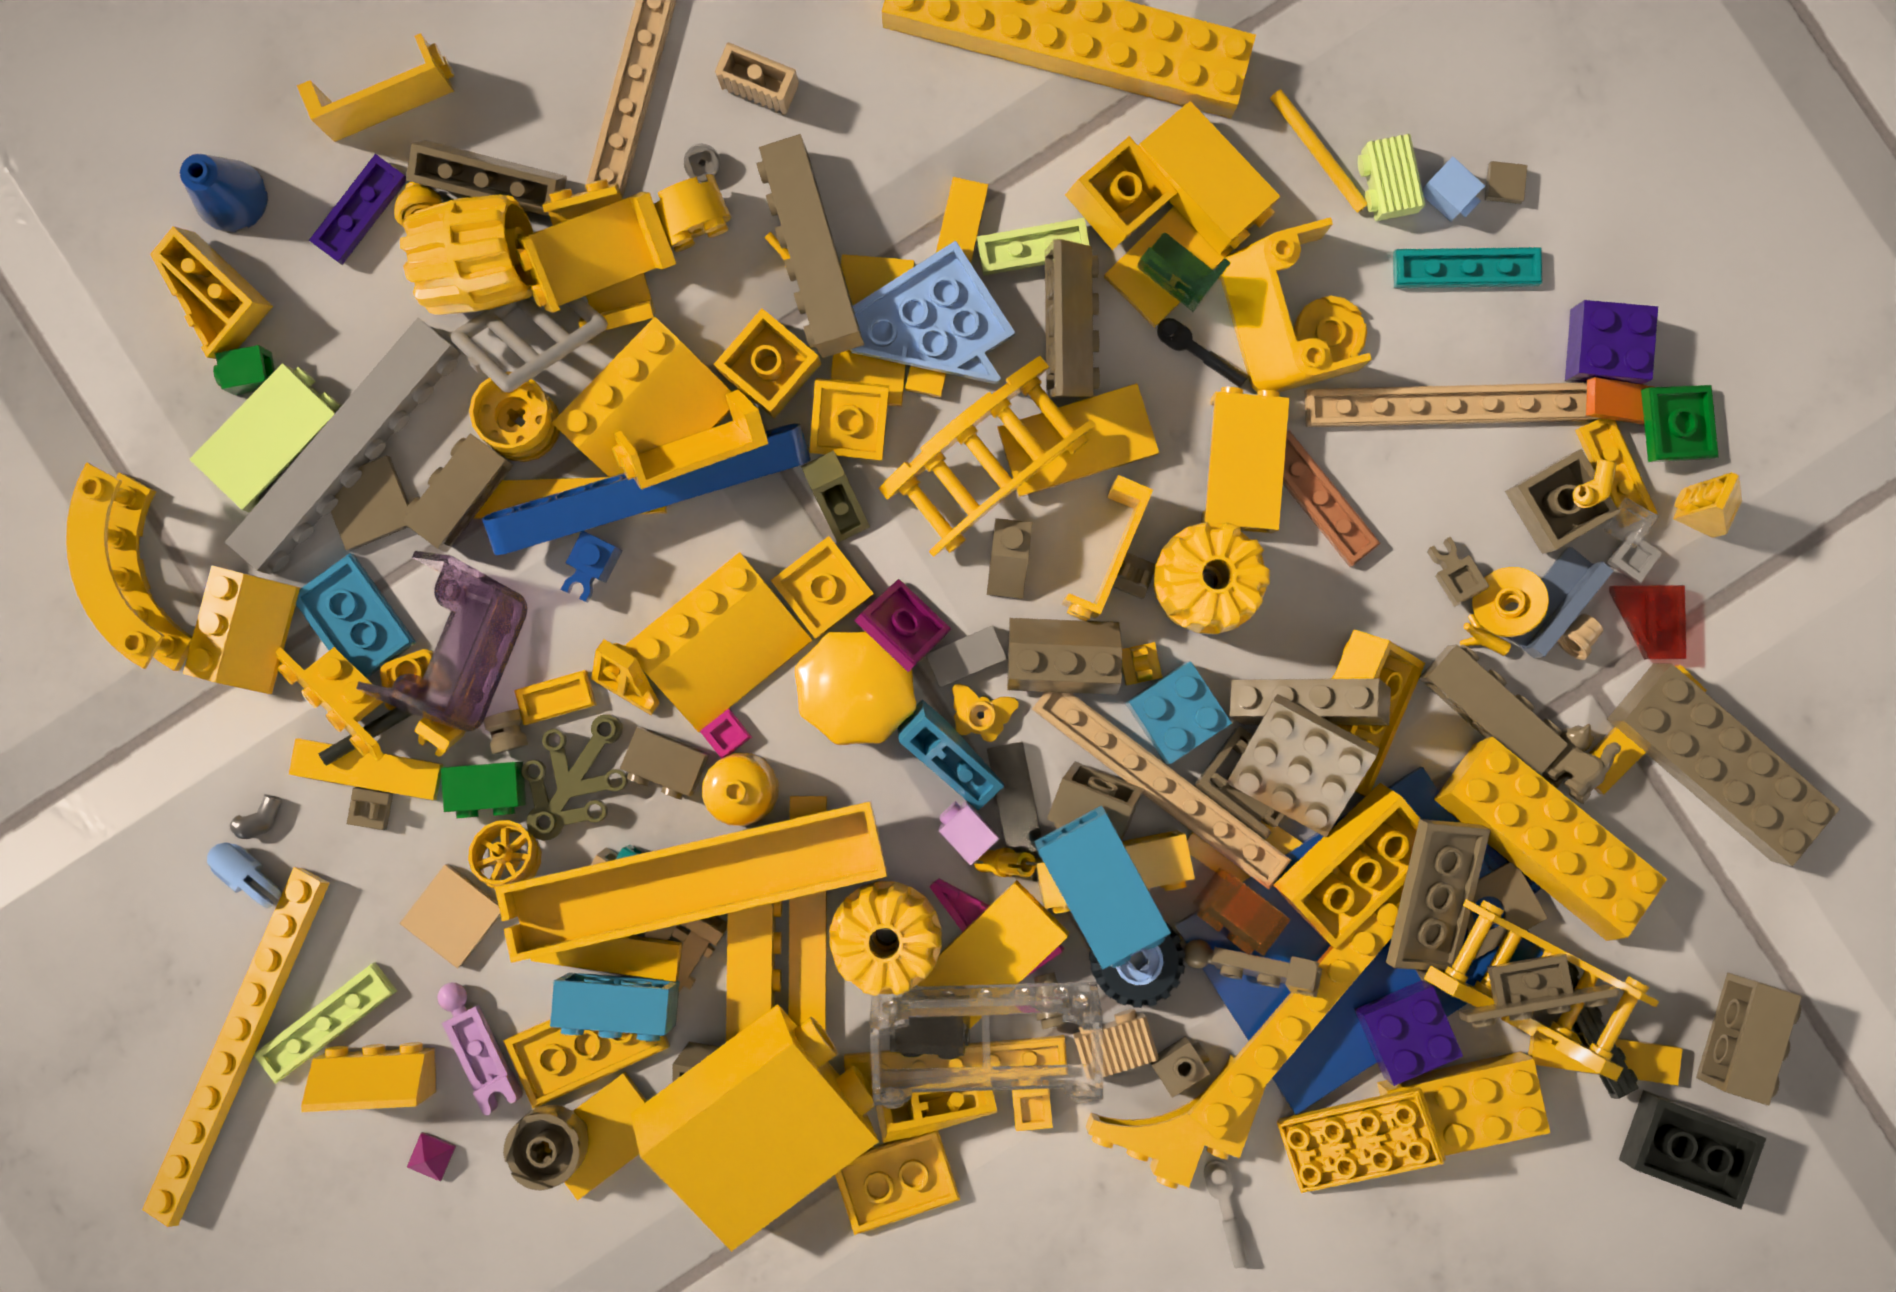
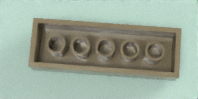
(1723, 764)

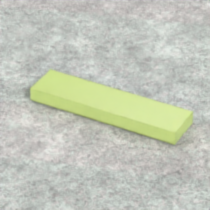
(325, 1022)

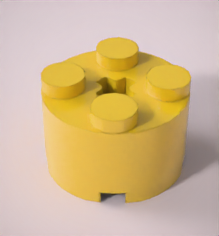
(692, 210)

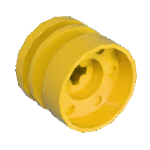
(495, 414)

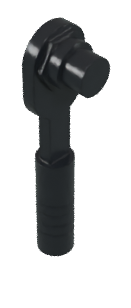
(1180, 338)

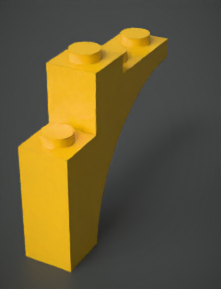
(1173, 1139)

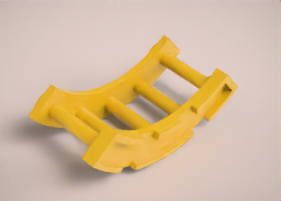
(964, 431)
(107, 569)
(1598, 1055)

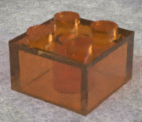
(1248, 916)

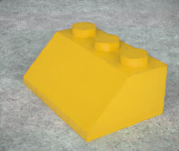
(240, 630)
(370, 1078)

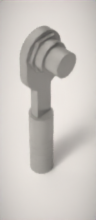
(1221, 1187)

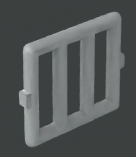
(534, 362)

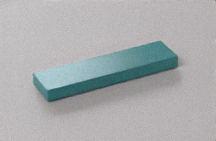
(1467, 267)

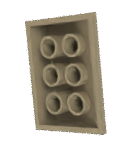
(1070, 319)

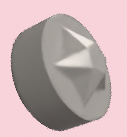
(700, 161)

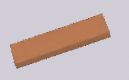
(1325, 504)

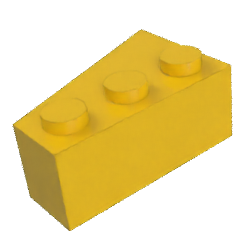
(211, 292)

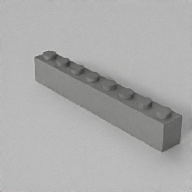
(343, 445)

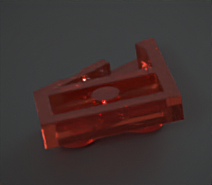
(1654, 618)

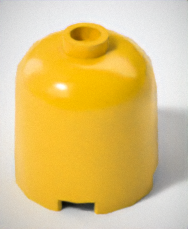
(740, 789)

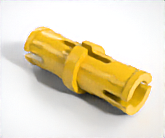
(1006, 863)

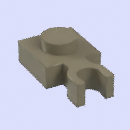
(1459, 577)

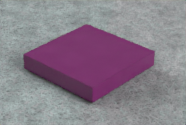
(903, 625)

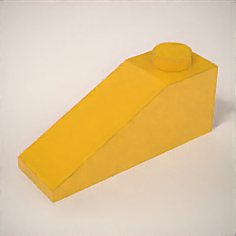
(933, 1112)

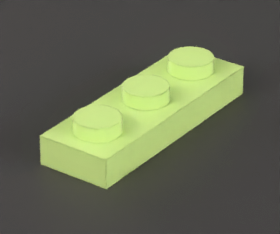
(1026, 246)

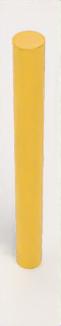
(1318, 150)

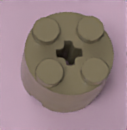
(526, 1153)

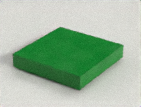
(1679, 423)

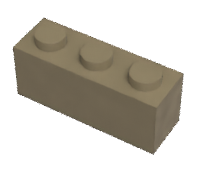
(456, 492)

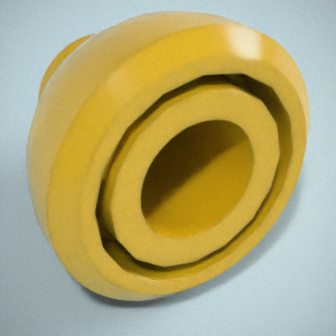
(414, 198)

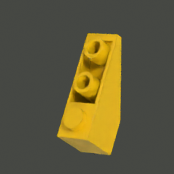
(1710, 504)

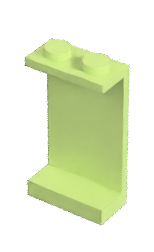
(265, 435)

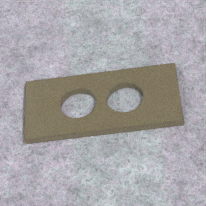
(1518, 901)

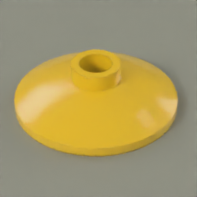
(1509, 586)

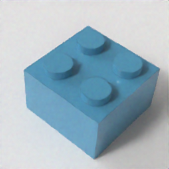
(1178, 712)

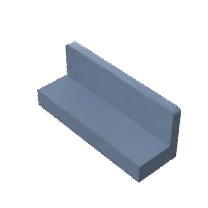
(1570, 587)

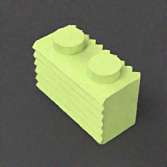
(1391, 177)

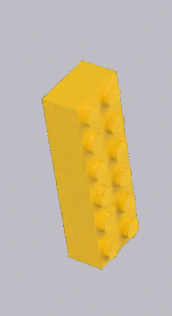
(1551, 839)

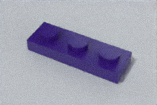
(358, 209)

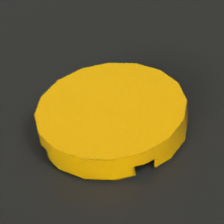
(1335, 323)

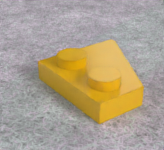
(623, 675)

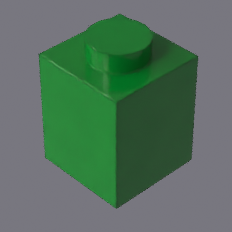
(243, 369)

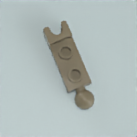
(1299, 975)

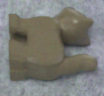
(1581, 768)

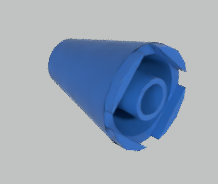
(224, 191)

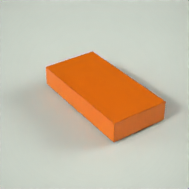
(1615, 400)

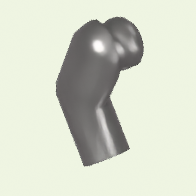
(259, 822)

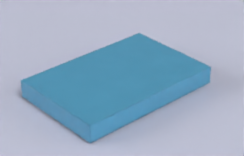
(354, 616)

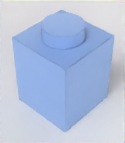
(1453, 190)

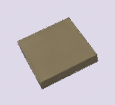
(371, 506)

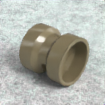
(505, 731)

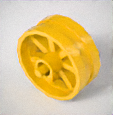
(504, 854)

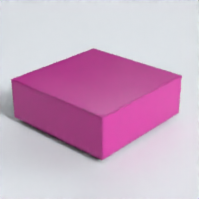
(726, 734)

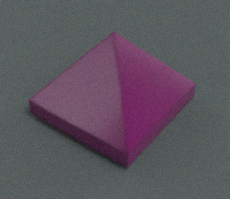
(431, 1156)

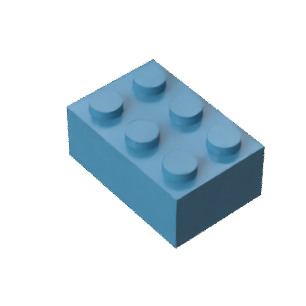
(614, 1005)

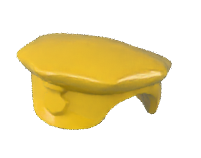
(853, 689)

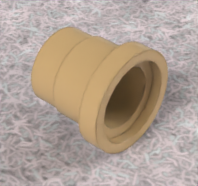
(1580, 636)

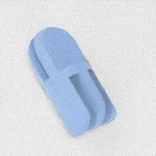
(238, 869)

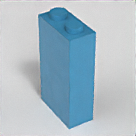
(1102, 888)

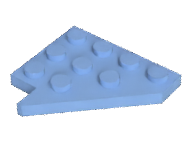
(935, 319)

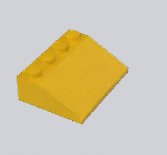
(648, 392)
(718, 642)

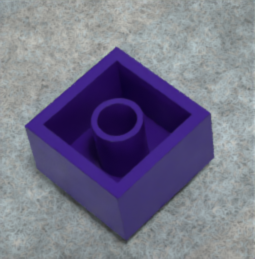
(1611, 342)
(1408, 1032)

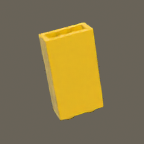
(1212, 180)

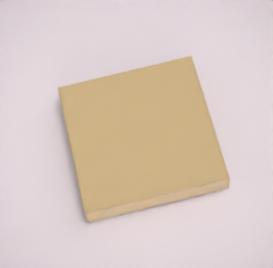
(452, 916)

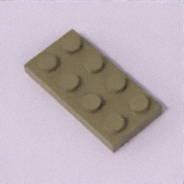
(1437, 883)

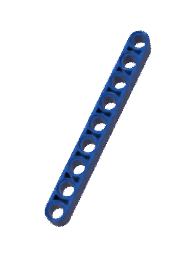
(622, 498)

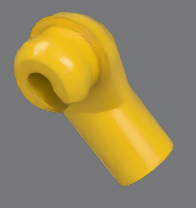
(1598, 488)

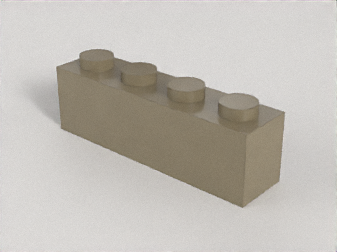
(481, 175)
(1332, 699)
(1491, 708)

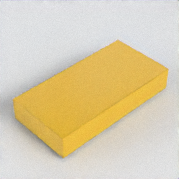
(555, 697)

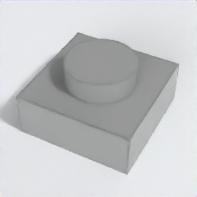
(1632, 562)

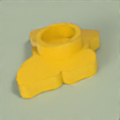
(995, 712)

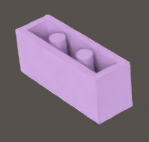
(966, 831)

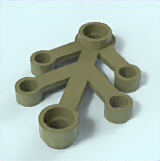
(570, 782)

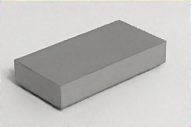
(966, 656)

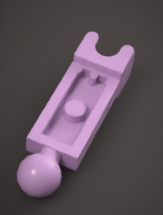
(477, 1050)

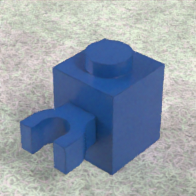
(592, 560)

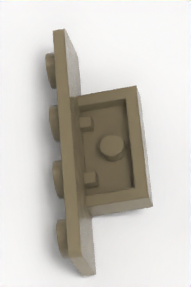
(1531, 987)

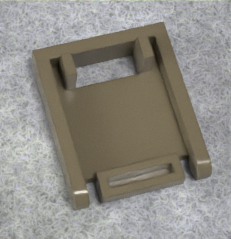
(1234, 801)

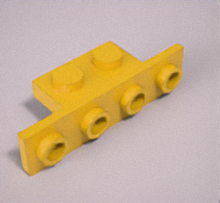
(333, 685)

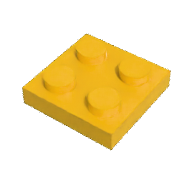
(849, 418)
(822, 587)

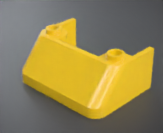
(1262, 319)

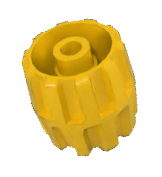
(466, 254)
(1235, 568)
(880, 965)

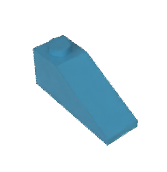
(948, 755)

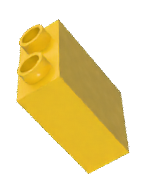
(756, 1125)

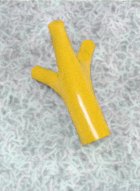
(1484, 638)

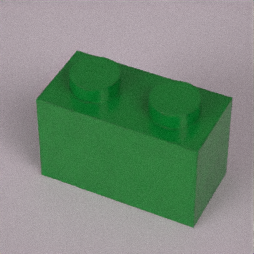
(483, 787)

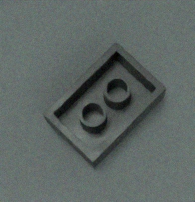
(1692, 1149)

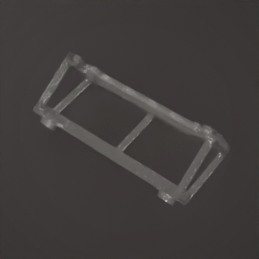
(1075, 1000)

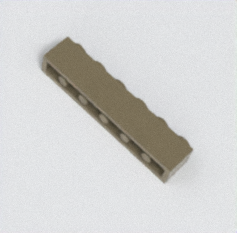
(810, 246)

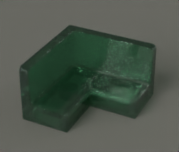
(1180, 271)

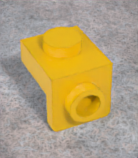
(1032, 1109)

